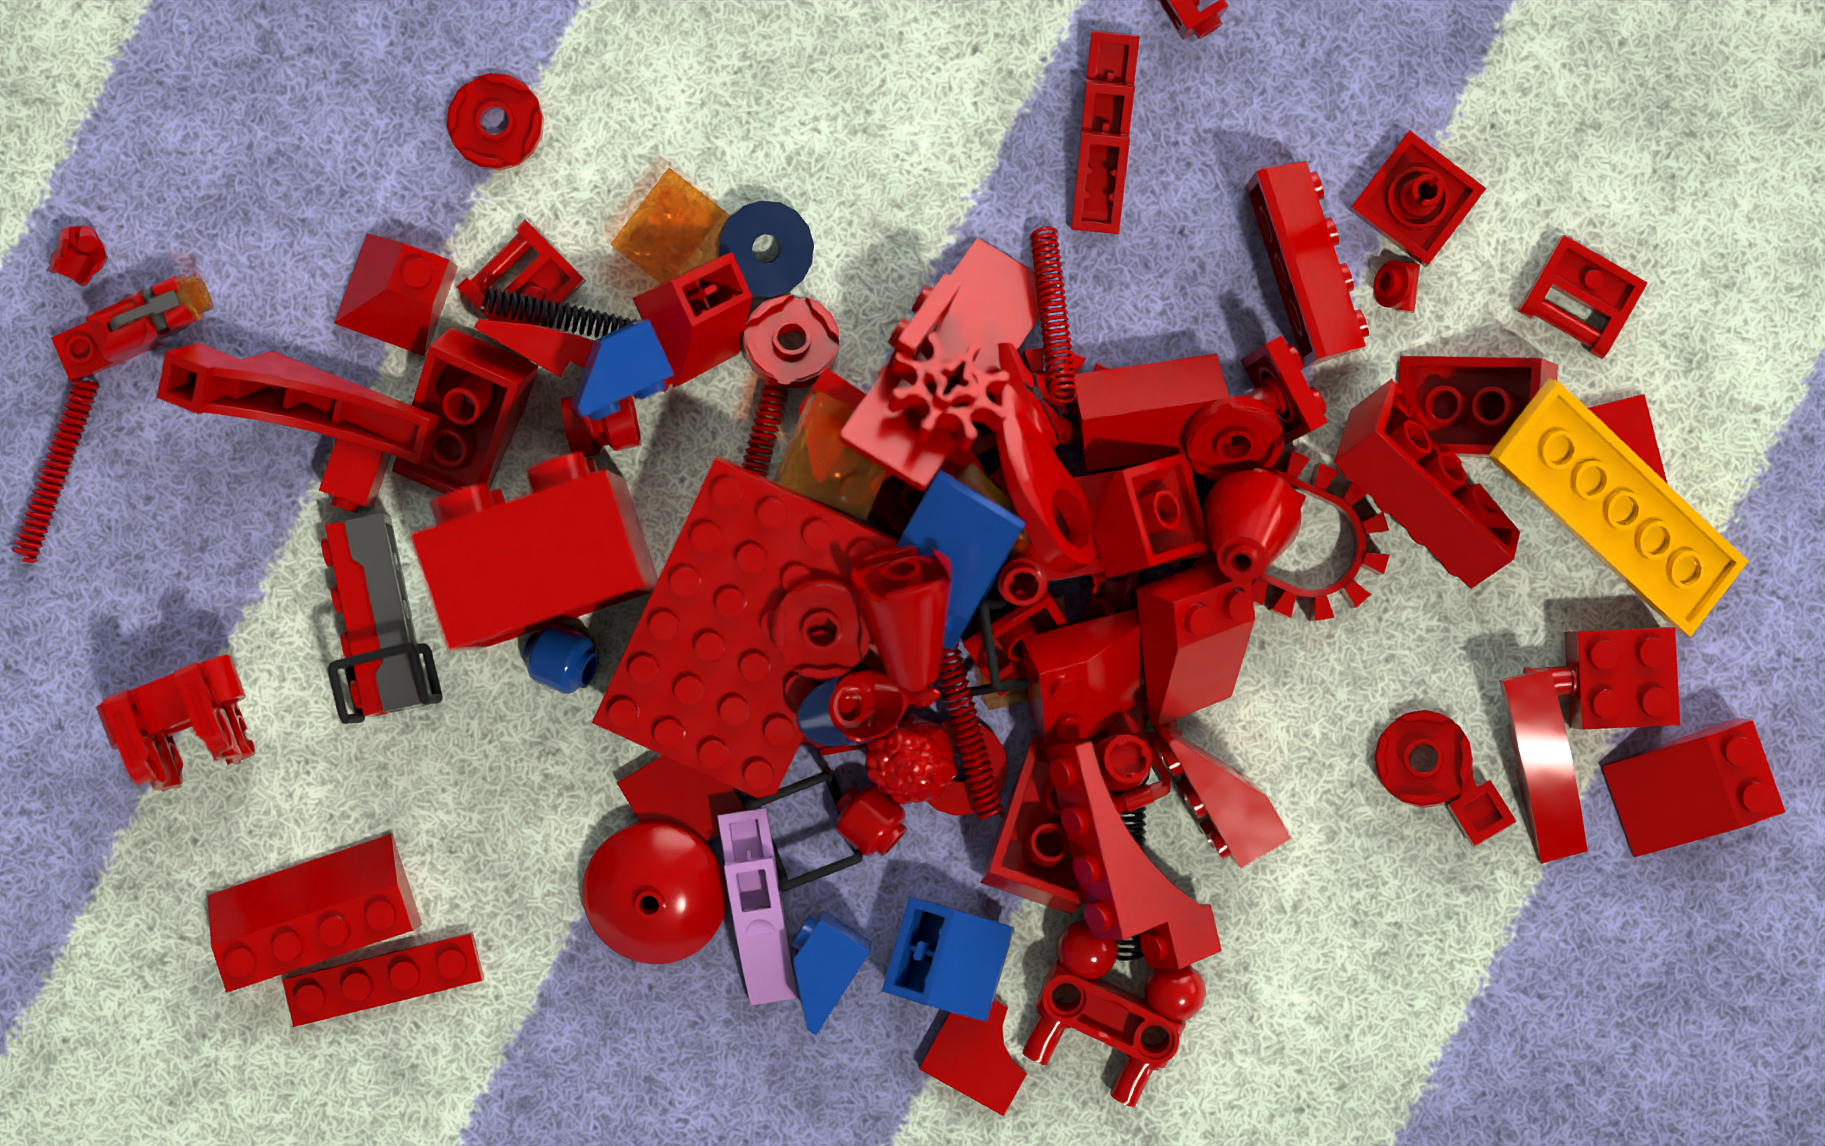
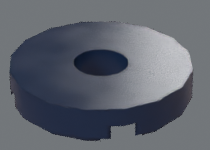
(793, 243)

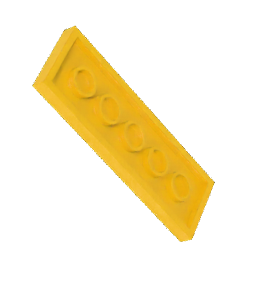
(1618, 507)

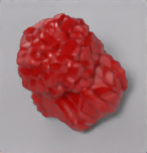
(911, 761)

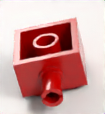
(1619, 678)

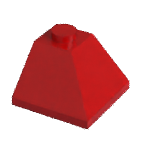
(396, 293)
(1149, 517)

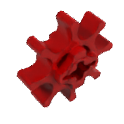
(962, 405)

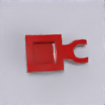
(1480, 812)

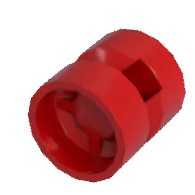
(589, 436)

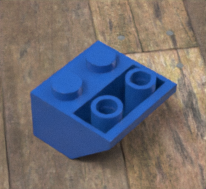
(619, 366)
(948, 959)

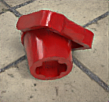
(1125, 769)

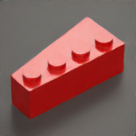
(1424, 488)

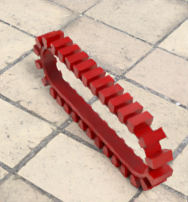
(1294, 464)

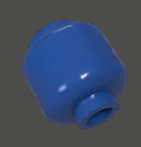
(561, 658)

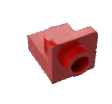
(1189, 20)

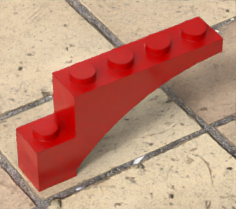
(294, 395)
(1115, 877)

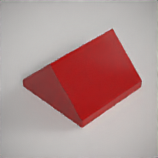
(1008, 628)

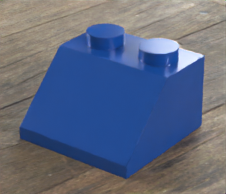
(826, 964)

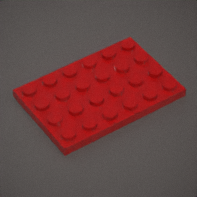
(703, 656)

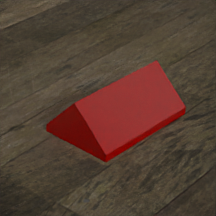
(1143, 409)

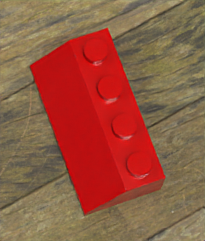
(1306, 263)
(310, 913)

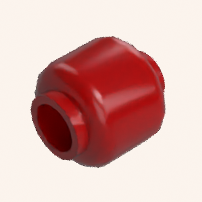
(870, 820)

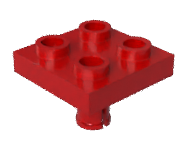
(1417, 198)
(1281, 385)

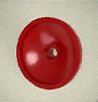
(659, 863)

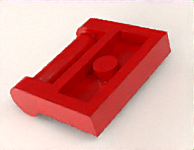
(545, 277)
(1590, 282)

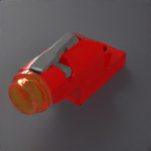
(132, 325)

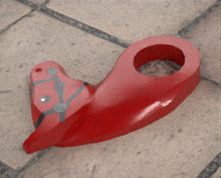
(1033, 470)

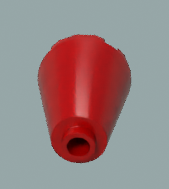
(1251, 521)
(905, 611)

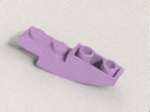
(757, 906)

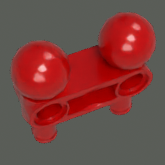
(1112, 1012)

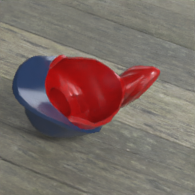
(856, 708)

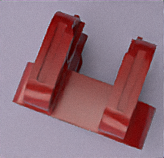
(193, 696)

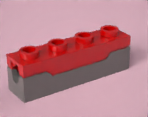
(374, 611)

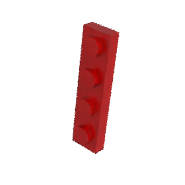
(383, 979)

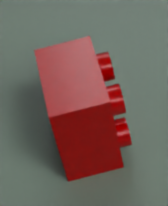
(533, 559)

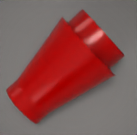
(1024, 587)

